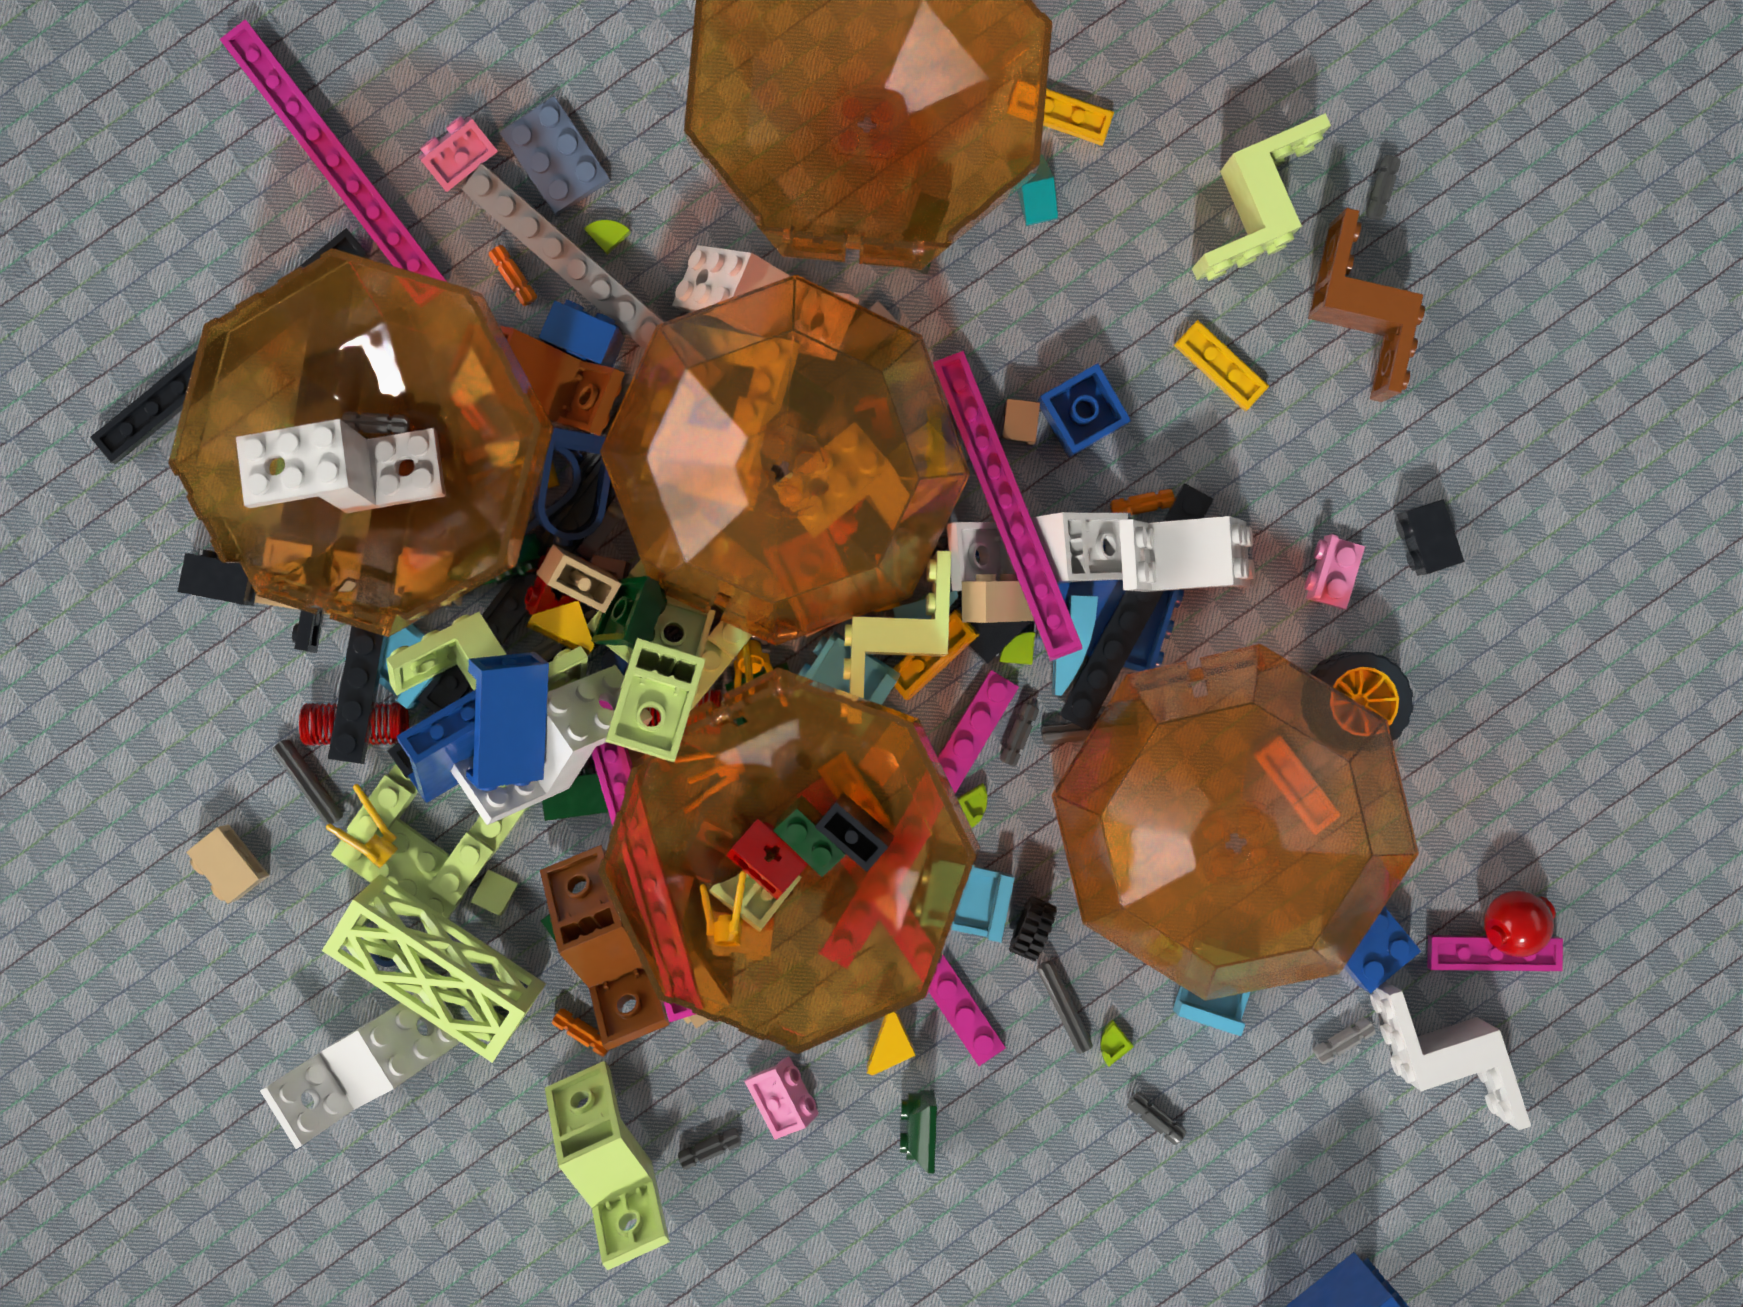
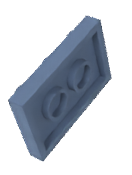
(555, 156)

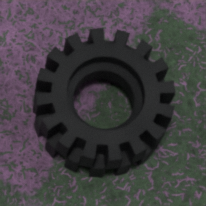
(1033, 928)

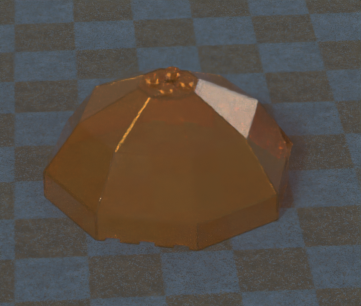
(943, 80)
(368, 343)
(800, 383)
(1257, 757)
(839, 942)

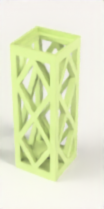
(421, 979)

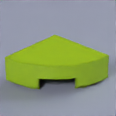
(607, 234)
(1019, 650)
(974, 804)
(1113, 1043)

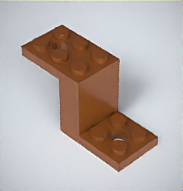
(1367, 307)
(569, 389)
(600, 950)

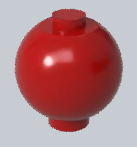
(1519, 923)

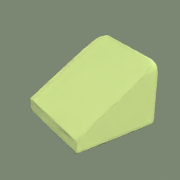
(494, 892)

